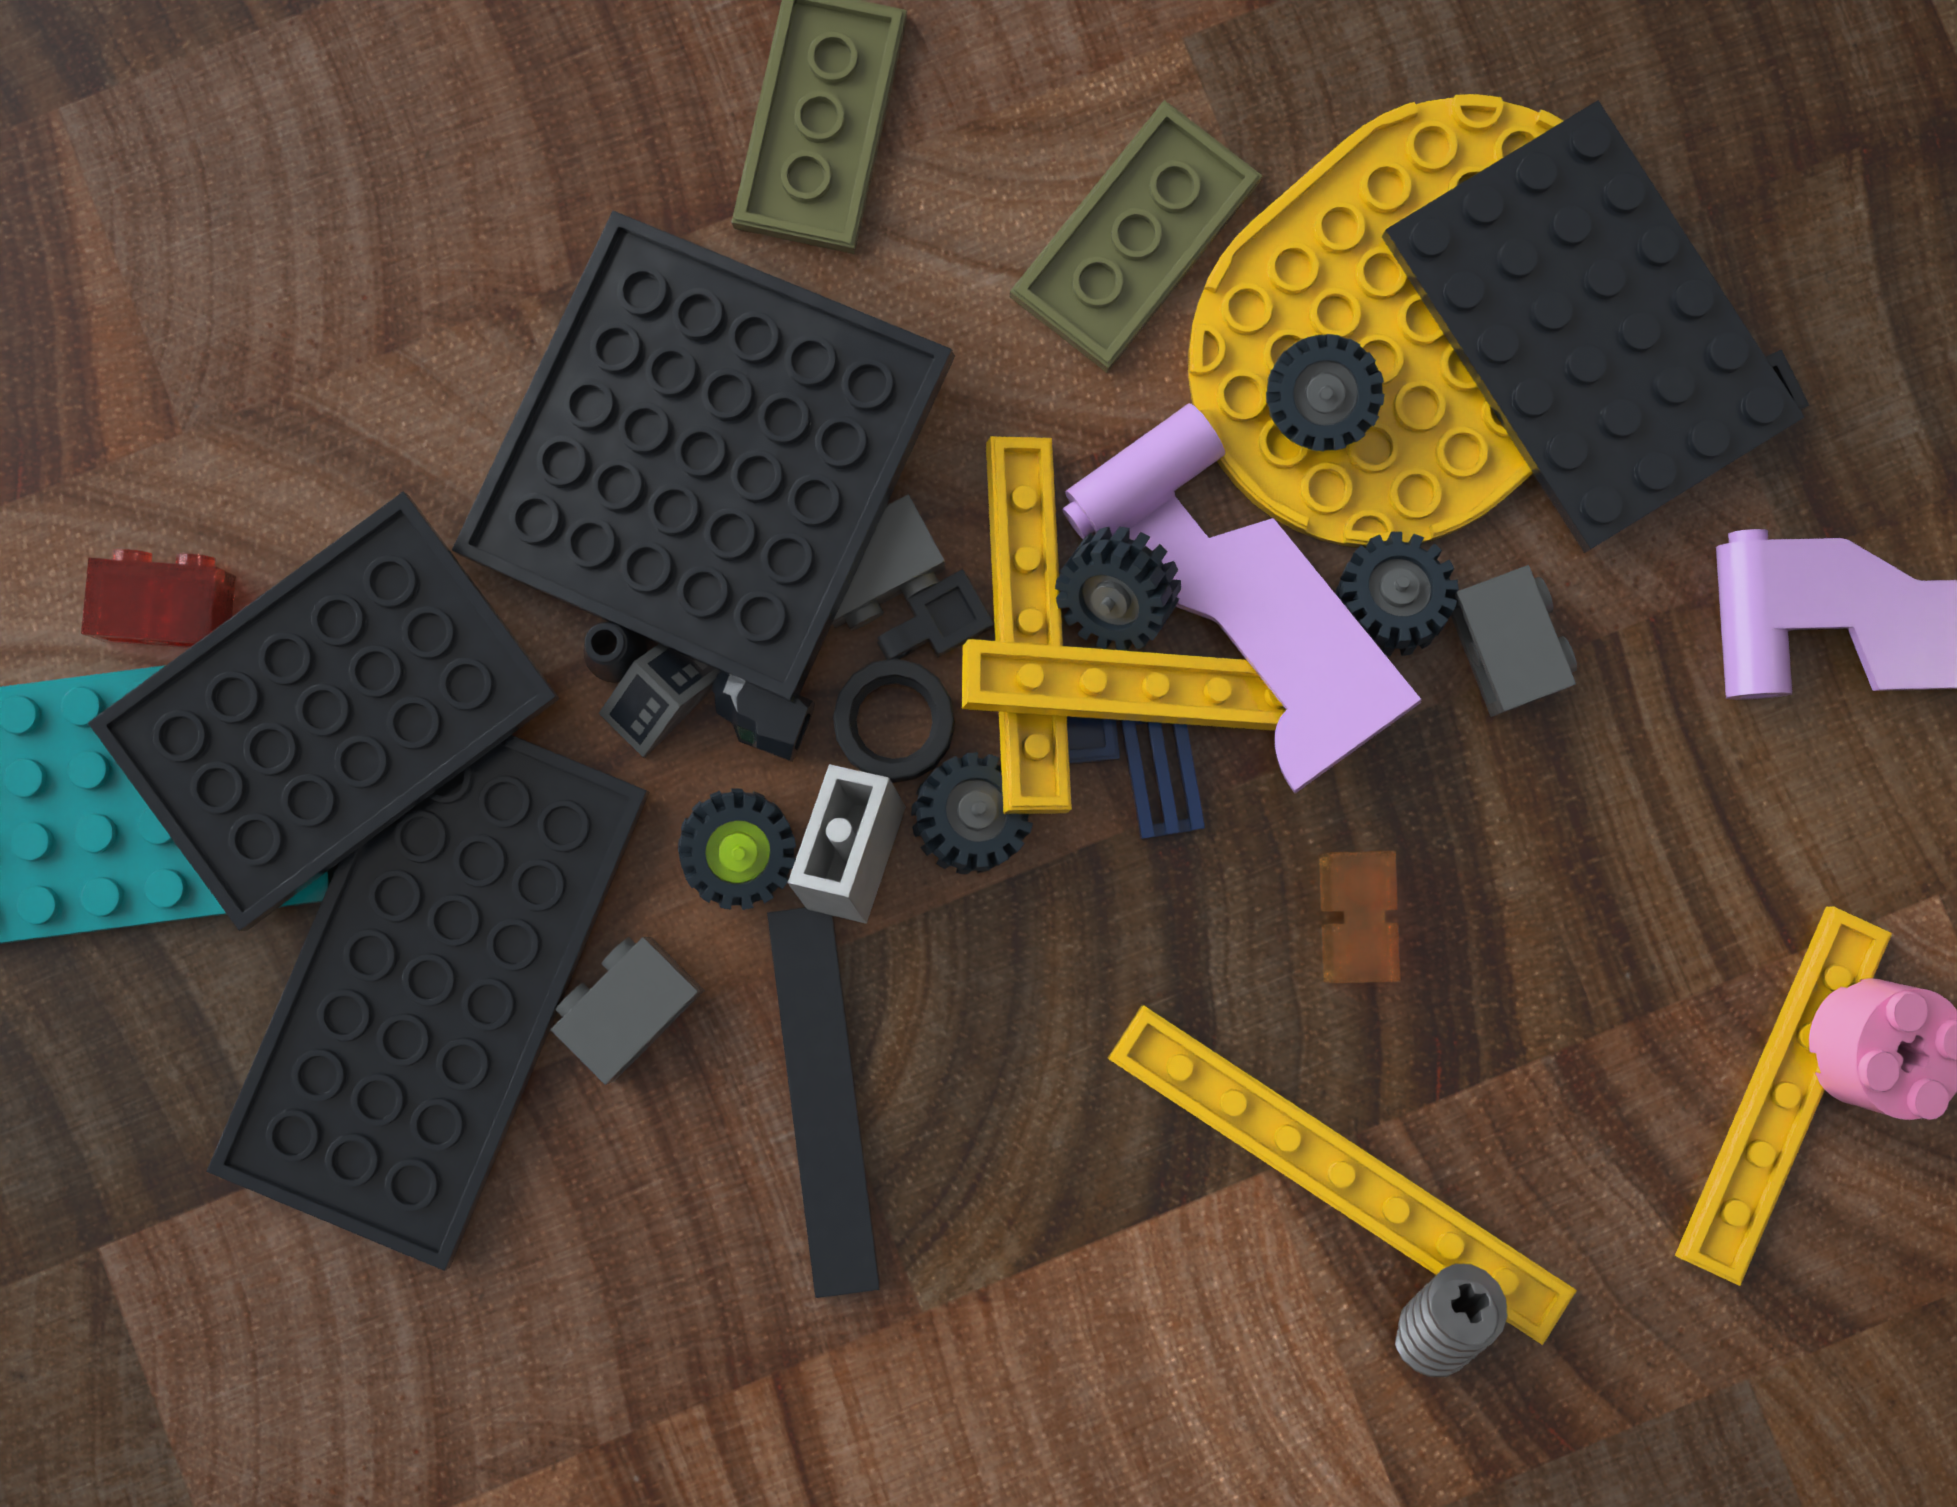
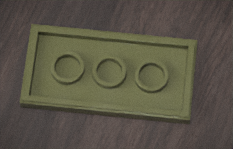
(820, 121)
(1135, 236)

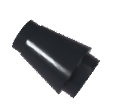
(614, 665)

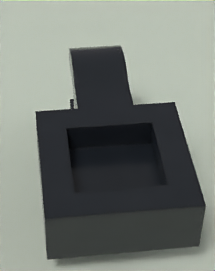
(943, 616)

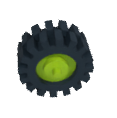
(736, 848)

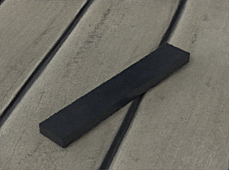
(823, 1102)

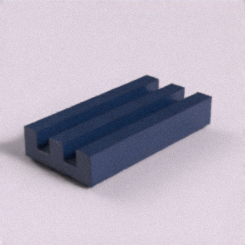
(1188, 777)

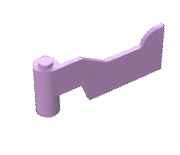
(1781, 585)
(1258, 591)

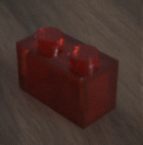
(154, 601)

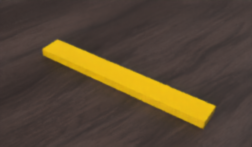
(1334, 1168)

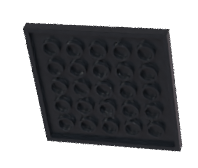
(704, 454)

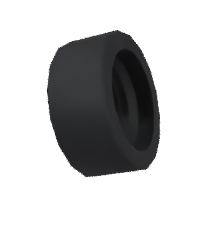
(886, 673)

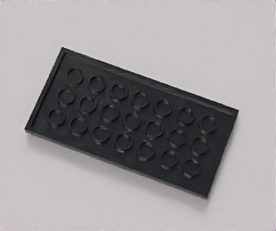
(429, 1000)

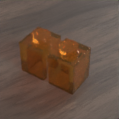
(1364, 889)

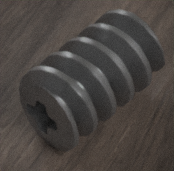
(1451, 1320)

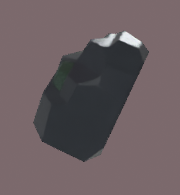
(762, 717)

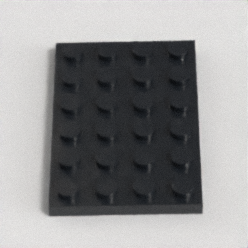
(1591, 326)
(323, 711)

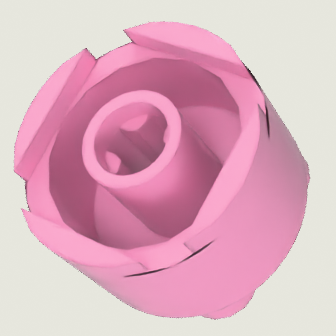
(1887, 1048)

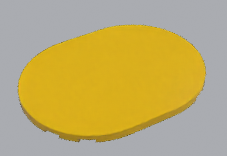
(1324, 269)

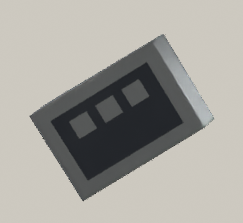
(657, 696)

